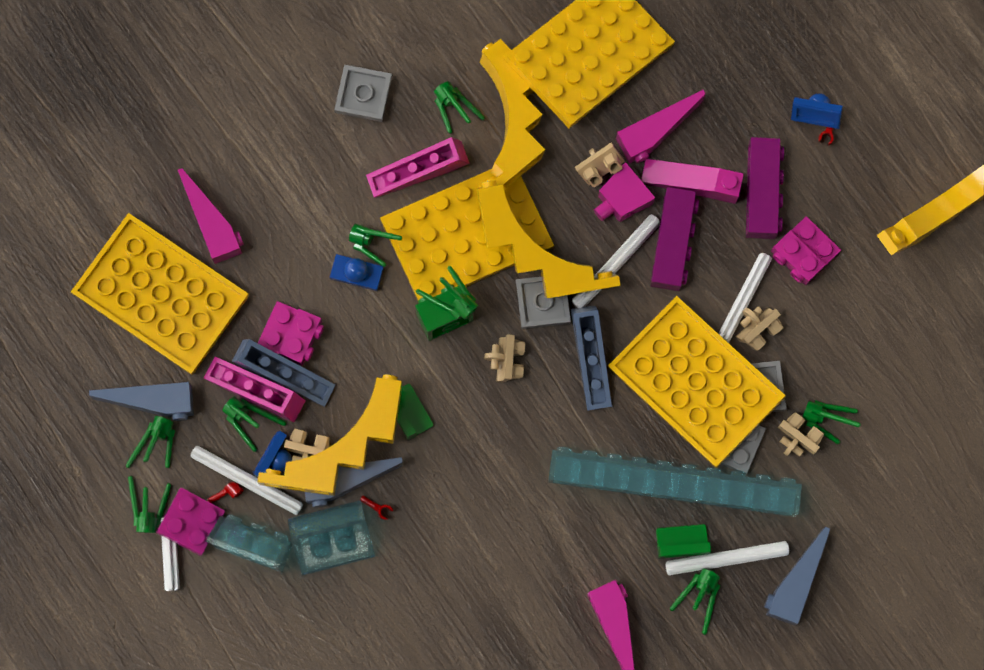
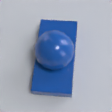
(817, 111)
(356, 272)
(273, 456)

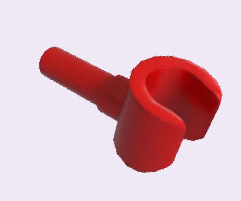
(828, 131)
(231, 488)
(375, 506)

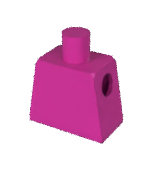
(623, 196)

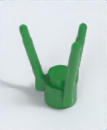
(449, 96)
(363, 236)
(463, 304)
(238, 411)
(816, 412)
(158, 430)
(146, 521)
(706, 583)

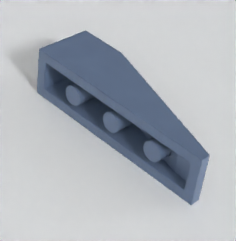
(591, 357)
(283, 372)
(164, 399)
(351, 479)
(791, 594)

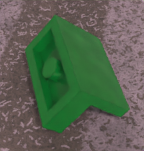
(411, 414)
(682, 541)

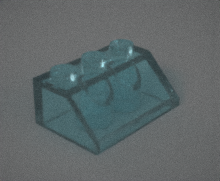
(331, 537)
(250, 542)

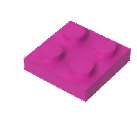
(189, 521)

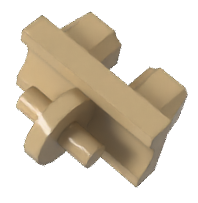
(600, 164)
(755, 323)
(502, 358)
(809, 442)
(297, 444)

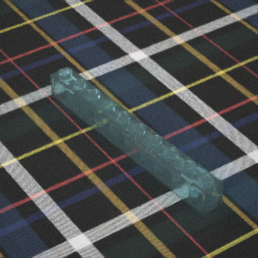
(675, 483)

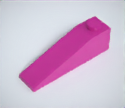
(644, 136)
(419, 167)
(704, 180)
(216, 230)
(255, 389)
(612, 614)

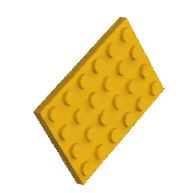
(588, 54)
(450, 232)
(160, 293)
(696, 381)

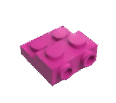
(805, 251)
(291, 333)

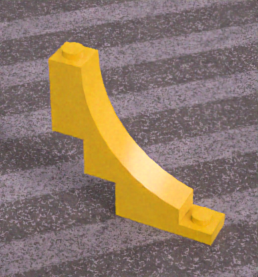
(519, 148)
(934, 214)
(558, 275)
(320, 471)

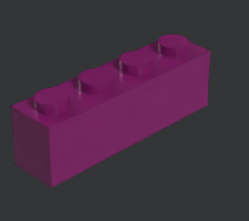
(763, 188)
(672, 240)

